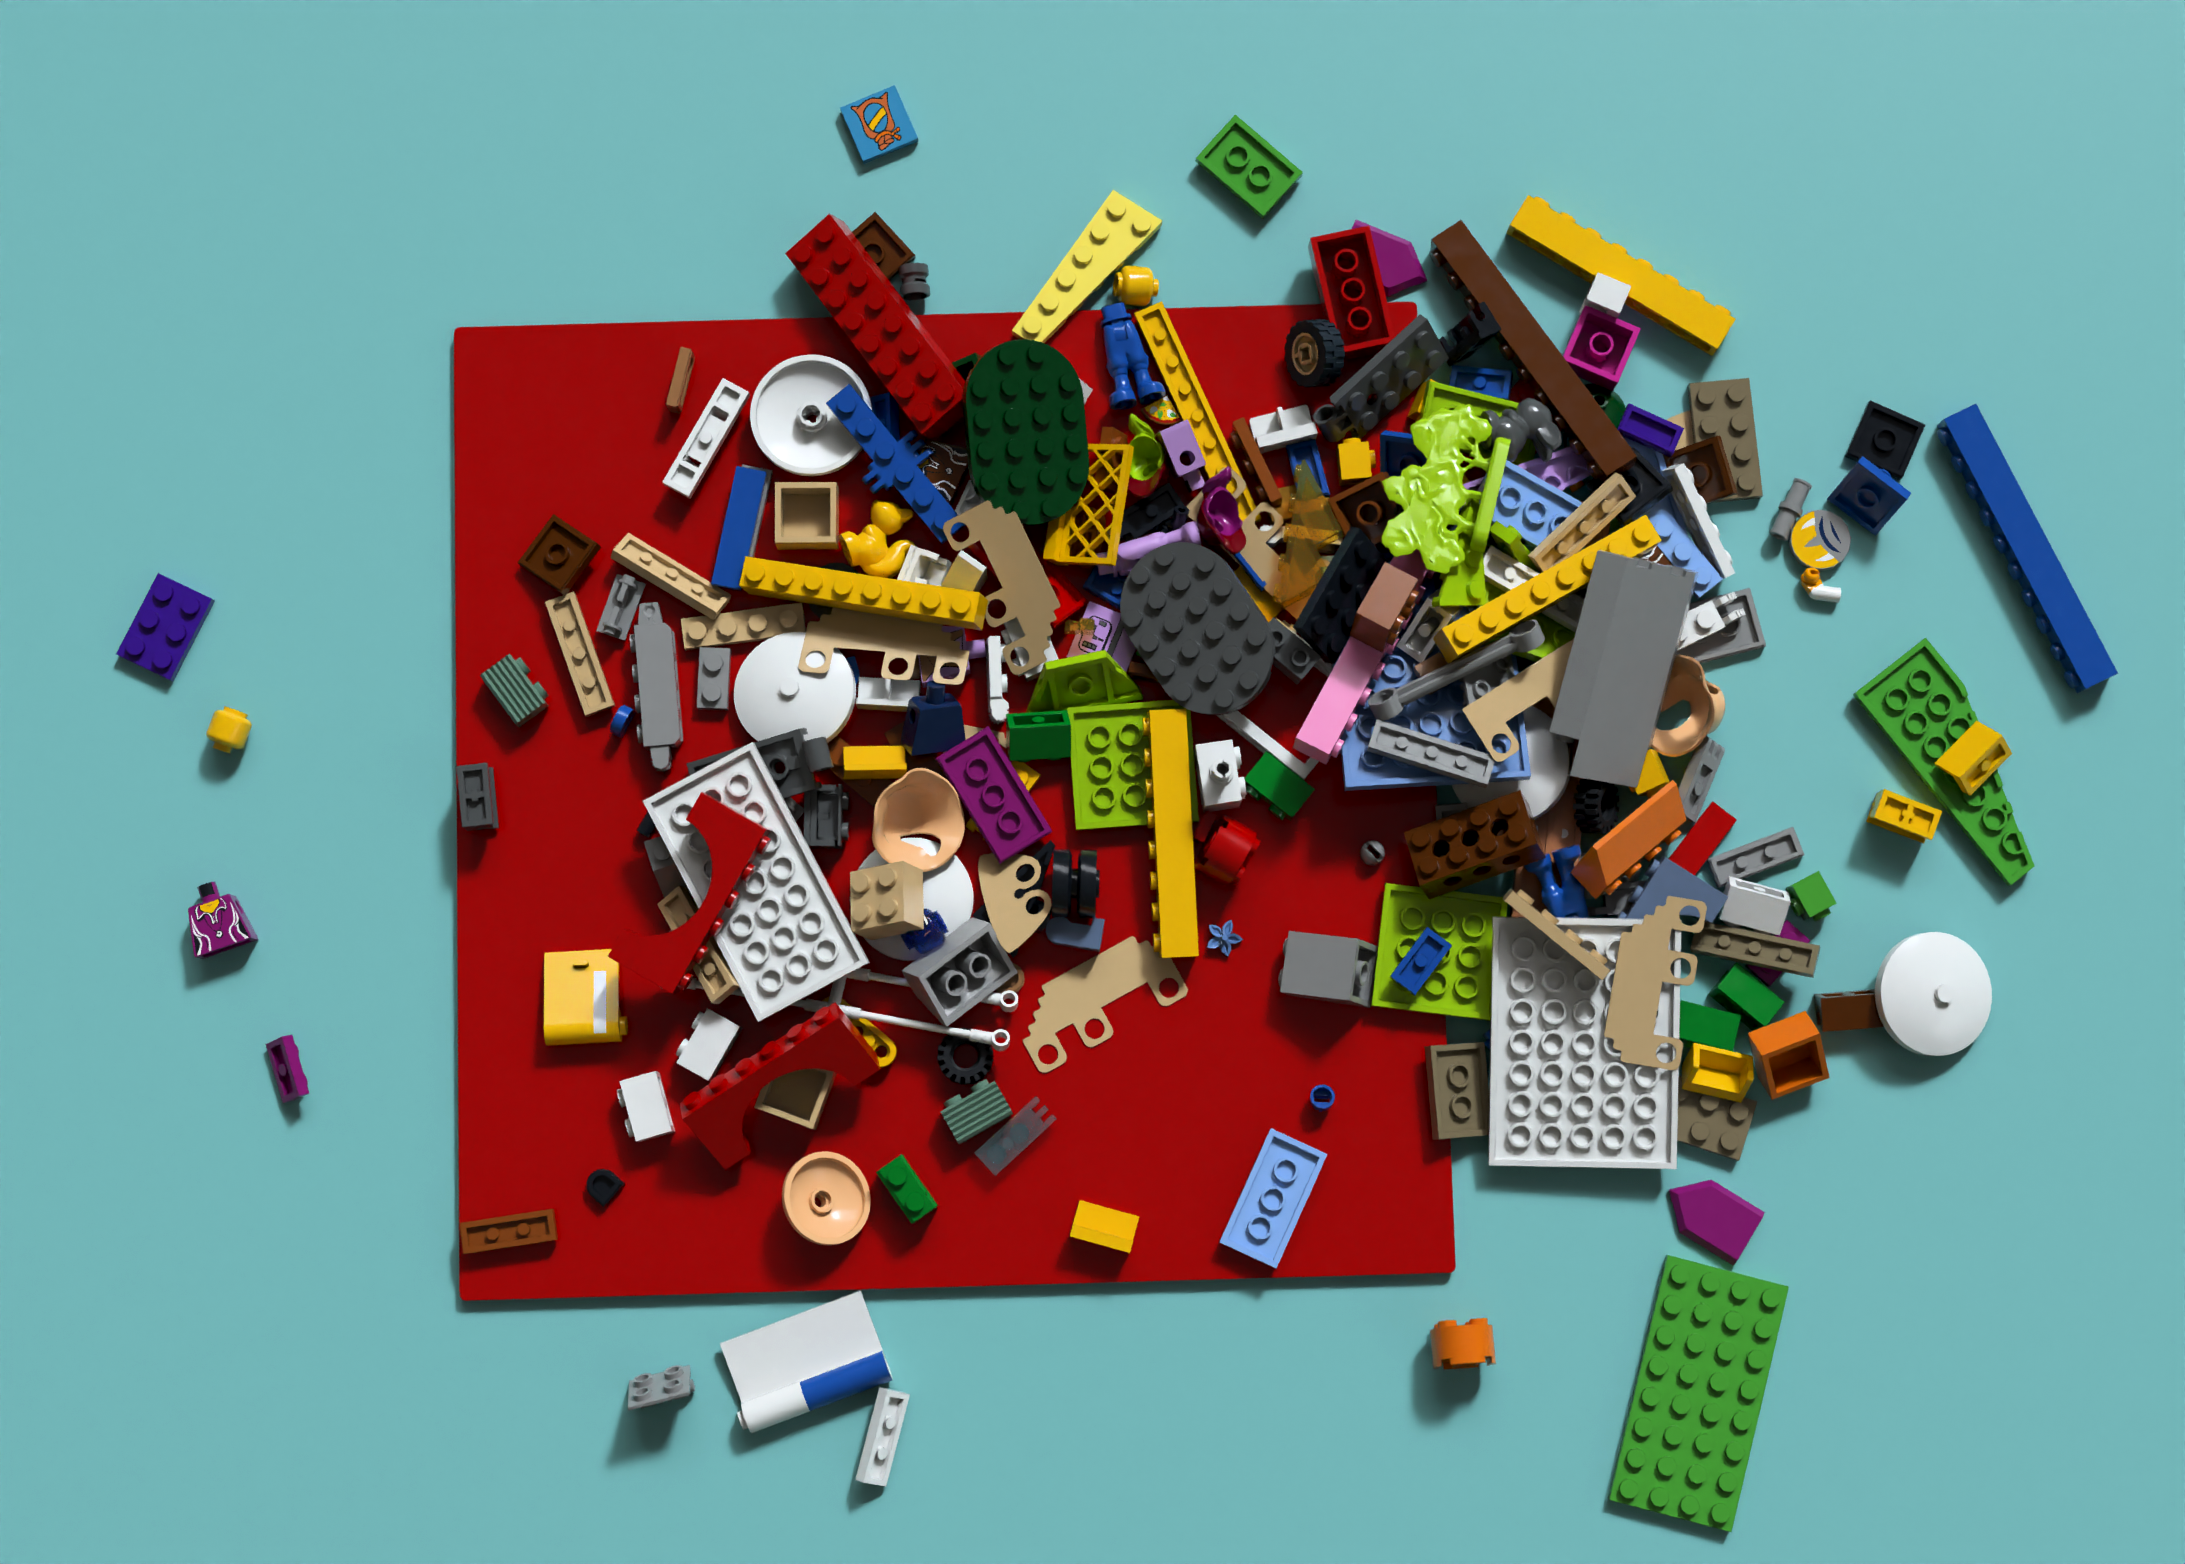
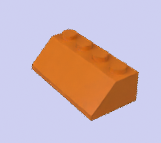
(1631, 842)

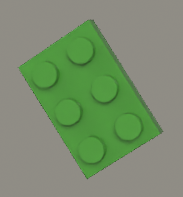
(1249, 166)

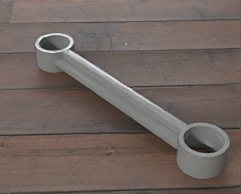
(1521, 638)

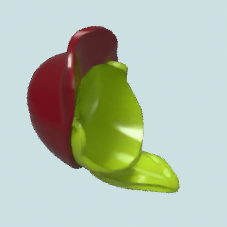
(1149, 462)

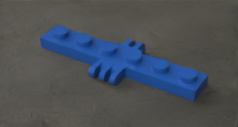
(894, 462)

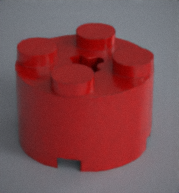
(1226, 851)

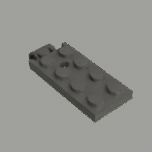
(1388, 377)
(799, 757)

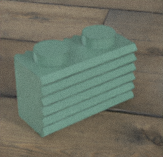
(515, 690)
(976, 1111)

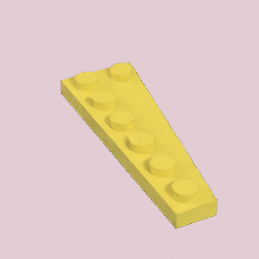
(1098, 252)

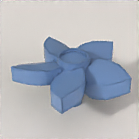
(1223, 937)

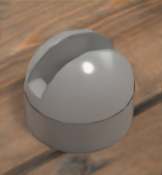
(1367, 857)

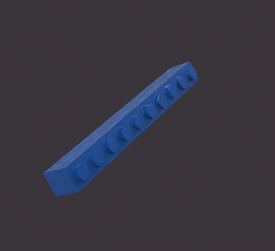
(2026, 549)

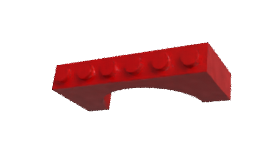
(733, 846)
(821, 1042)

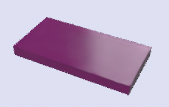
(993, 795)

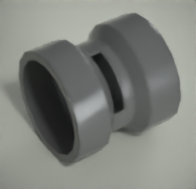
(914, 281)

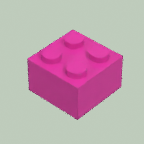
(1600, 347)

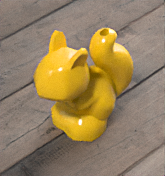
(870, 546)

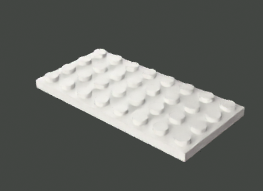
(786, 925)

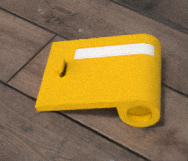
(582, 1002)

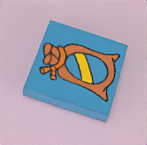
(879, 124)

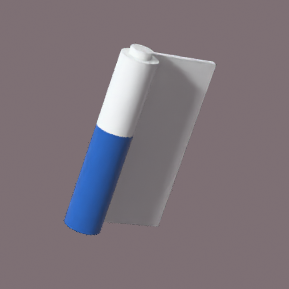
(805, 1362)

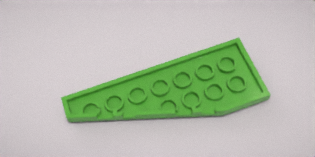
(1923, 714)

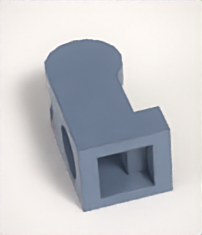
(1074, 935)

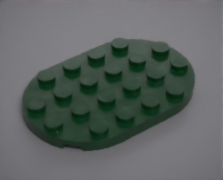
(1026, 431)

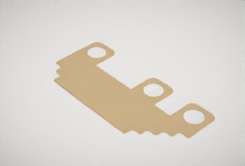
(1021, 575)
(885, 634)
(1637, 983)
(1091, 985)

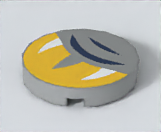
(1819, 540)

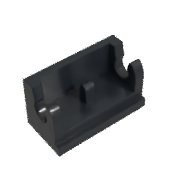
(1470, 334)

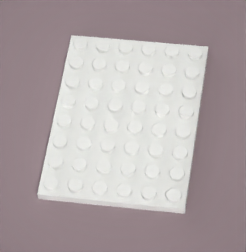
(1554, 1075)

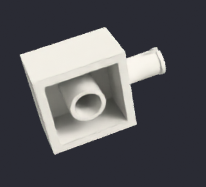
(1218, 775)

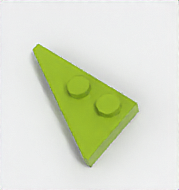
(1466, 582)

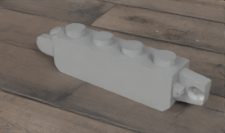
(658, 686)

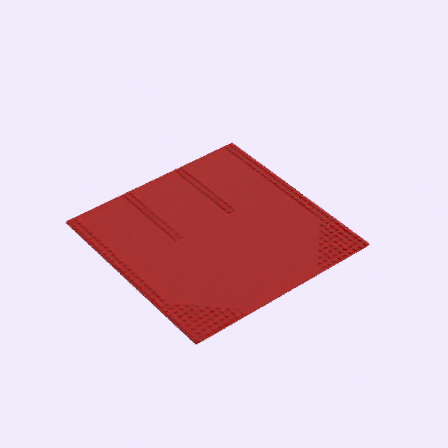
(1145, 1121)

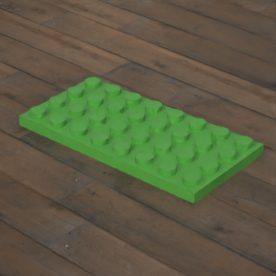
(1698, 1393)

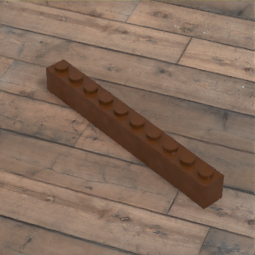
(1533, 353)

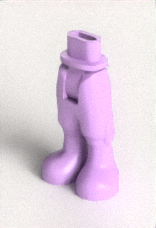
(1132, 551)

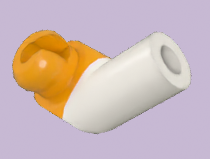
(1815, 588)

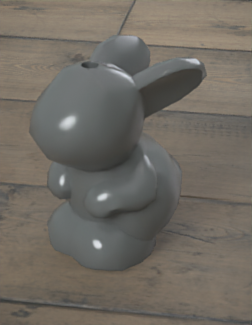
(1529, 421)

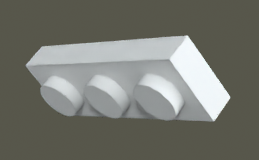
(882, 1437)

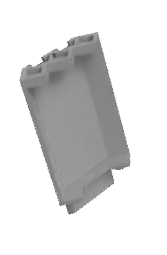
(1621, 665)

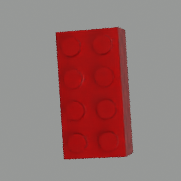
(1352, 290)

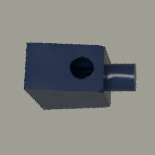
(933, 722)

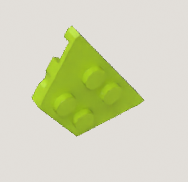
(1081, 682)

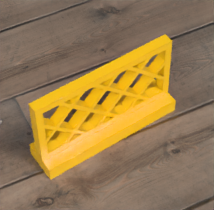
(1060, 530)

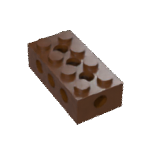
(1474, 845)

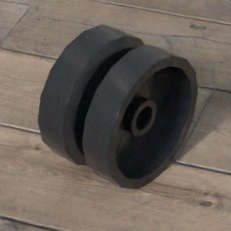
(1075, 883)

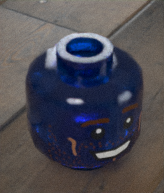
(930, 937)

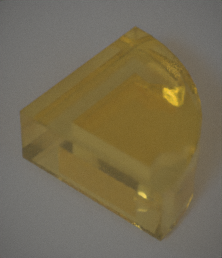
(1084, 626)

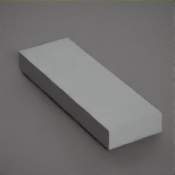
(1755, 856)

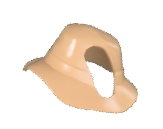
(1706, 703)
(918, 805)

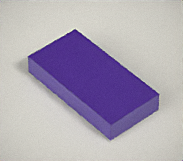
(1649, 430)

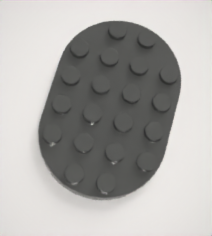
(1197, 628)

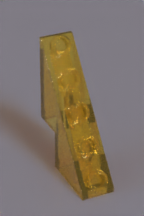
(1310, 530)

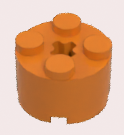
(1462, 1344)

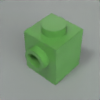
(1811, 897)

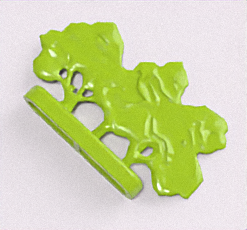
(1436, 490)

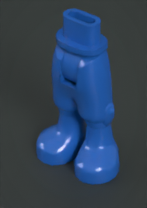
(1123, 353)
(1569, 899)

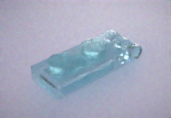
(1014, 1137)

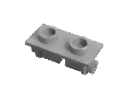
(621, 607)

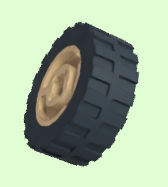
(1314, 353)

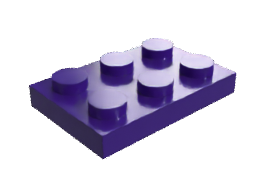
(165, 627)

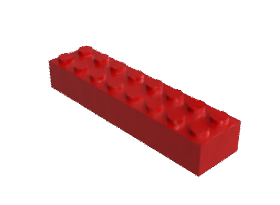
(880, 326)

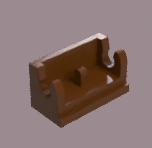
(1847, 1010)

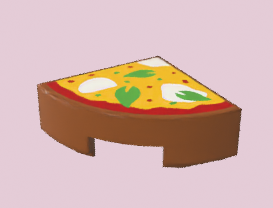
(1162, 412)

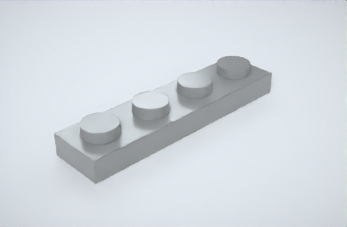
(1431, 753)

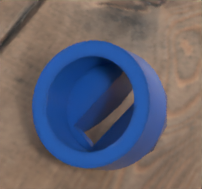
(1322, 1092)

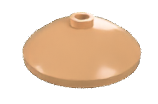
(842, 1196)

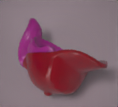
(1219, 515)

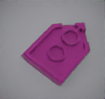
(1396, 260)
(1715, 1218)

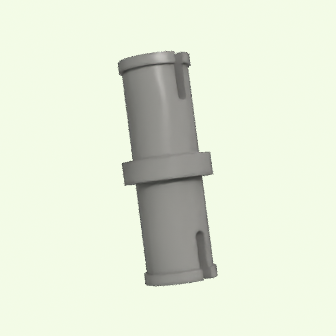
(1790, 509)

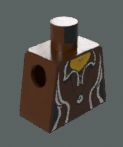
(945, 468)

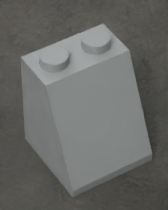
(1328, 968)

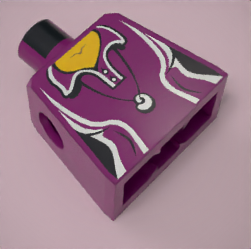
(218, 923)

